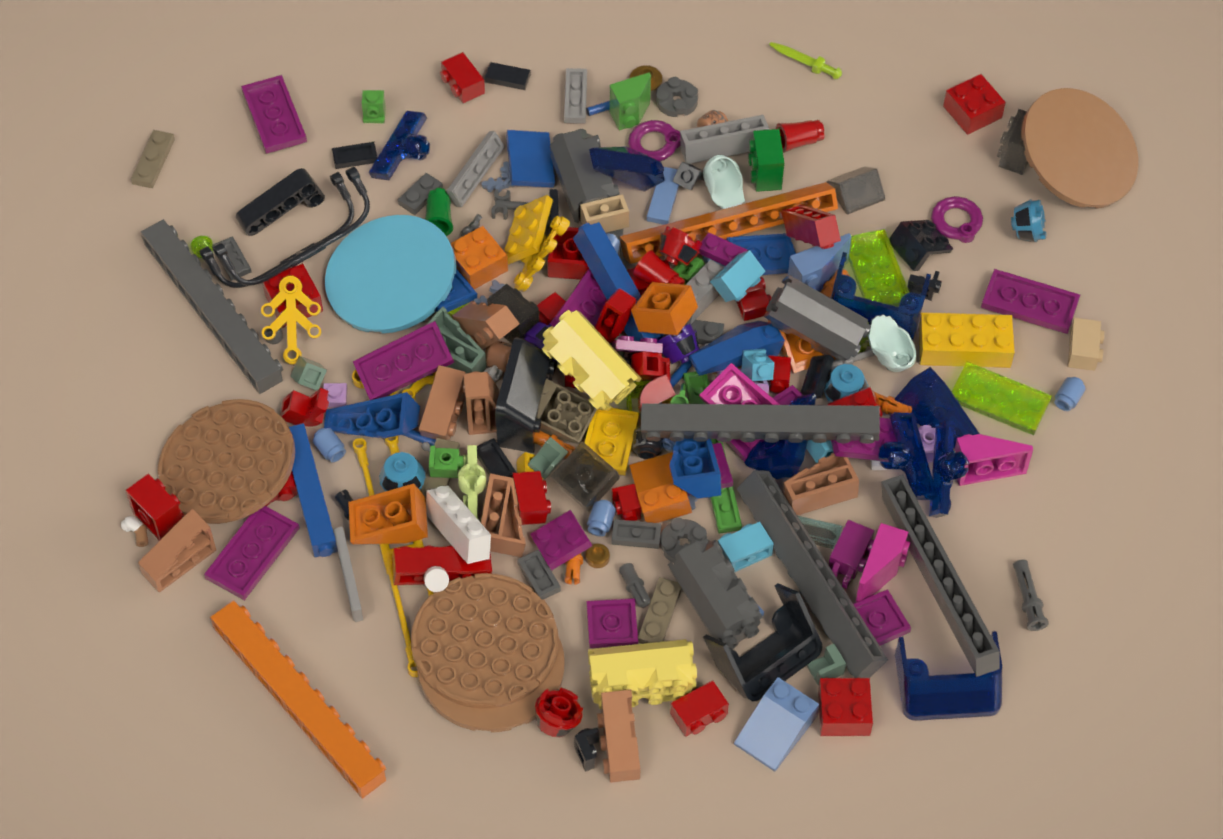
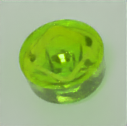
(199, 243)

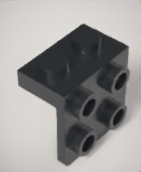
(917, 241)

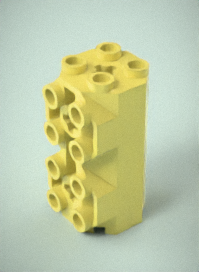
(590, 360)
(649, 670)

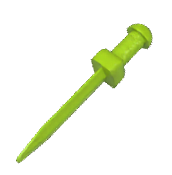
(818, 65)

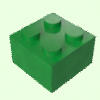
(766, 160)

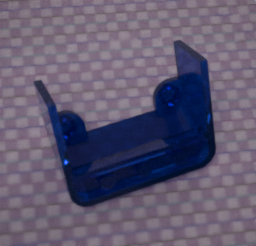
(905, 315)
(946, 695)

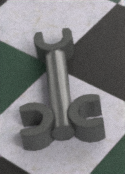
(503, 203)

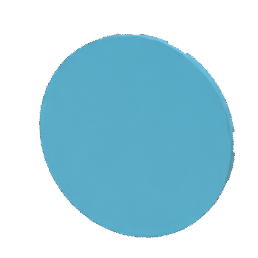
(390, 274)

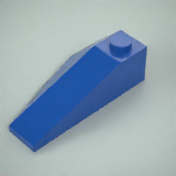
(730, 346)
(376, 417)
(696, 468)

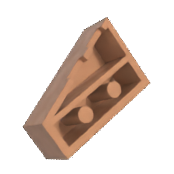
(485, 323)
(481, 402)
(444, 404)
(822, 485)
(502, 516)
(178, 551)
(619, 736)

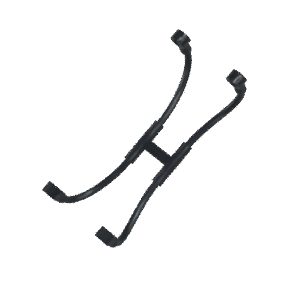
(305, 253)

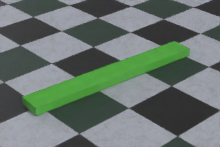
(724, 506)

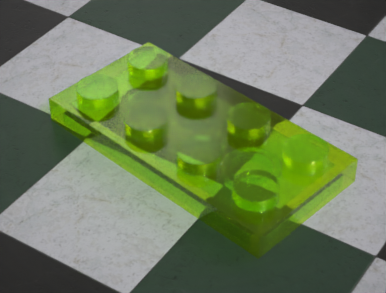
(877, 268)
(1001, 398)

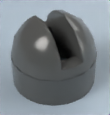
(278, 338)

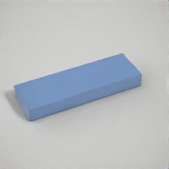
(663, 198)

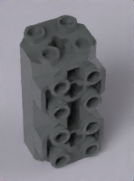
(575, 170)
(816, 319)
(716, 592)

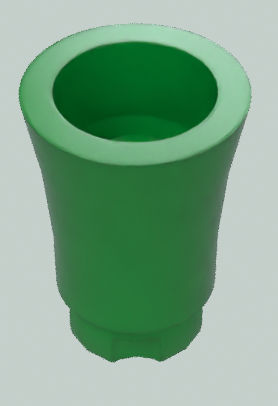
(439, 210)

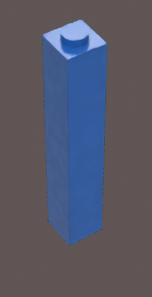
(608, 270)
(311, 496)

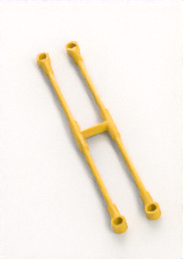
(386, 552)

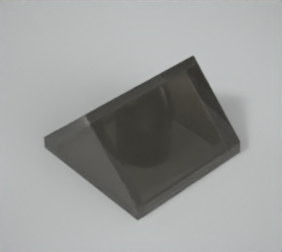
(858, 189)

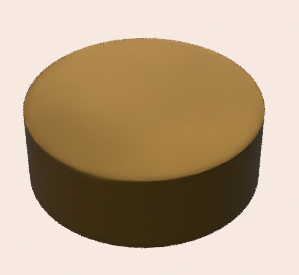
(597, 555)

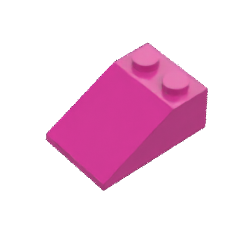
(736, 388)
(992, 458)
(884, 560)

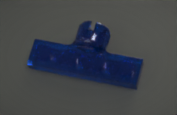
(402, 144)
(908, 455)
(946, 468)

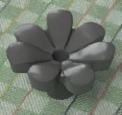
(472, 226)

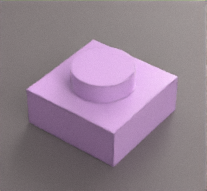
(337, 394)

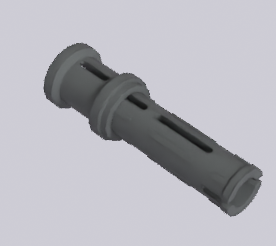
(1031, 604)

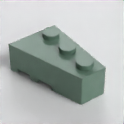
(463, 348)

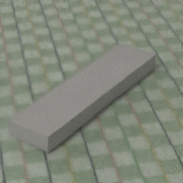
(475, 169)
(348, 574)

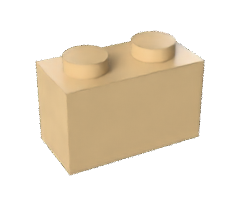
(610, 212)
(1085, 344)

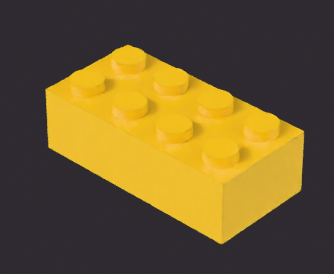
(964, 338)

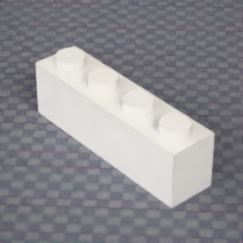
(458, 524)

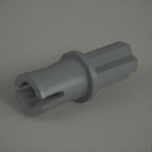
(634, 585)

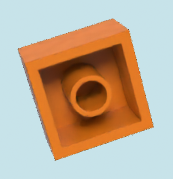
(479, 257)
(664, 308)

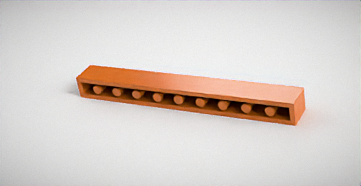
(732, 220)
(299, 699)

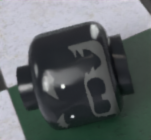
(645, 448)

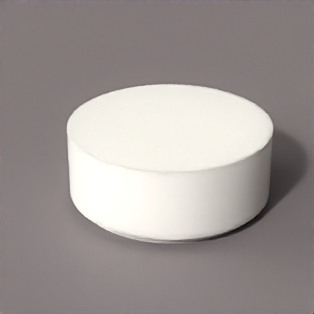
(436, 579)

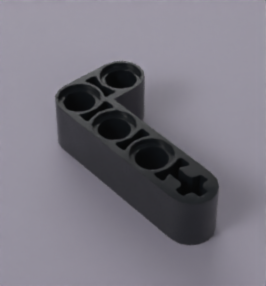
(279, 200)

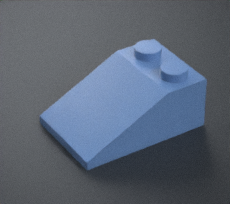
(817, 264)
(777, 724)

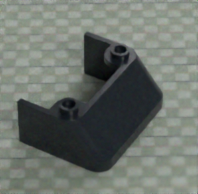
(521, 396)
(779, 655)

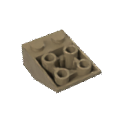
(564, 413)

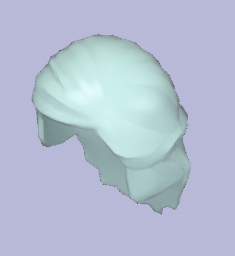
(724, 181)
(891, 344)

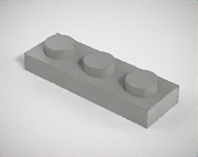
(575, 95)

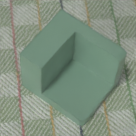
(308, 373)
(548, 458)
(829, 666)

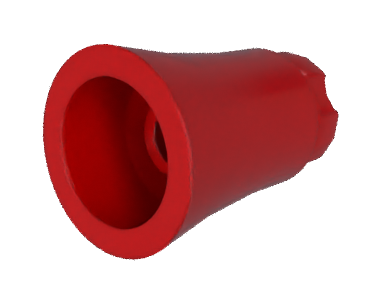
(800, 134)
(653, 269)

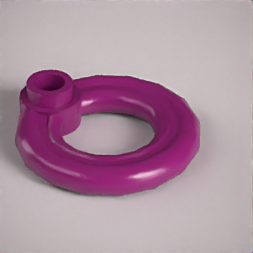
(655, 126)
(960, 233)

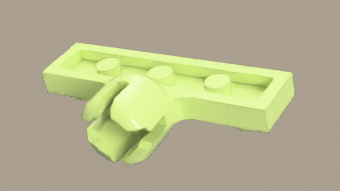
(471, 479)

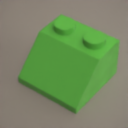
(630, 100)

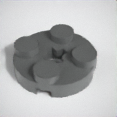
(680, 88)
(680, 529)

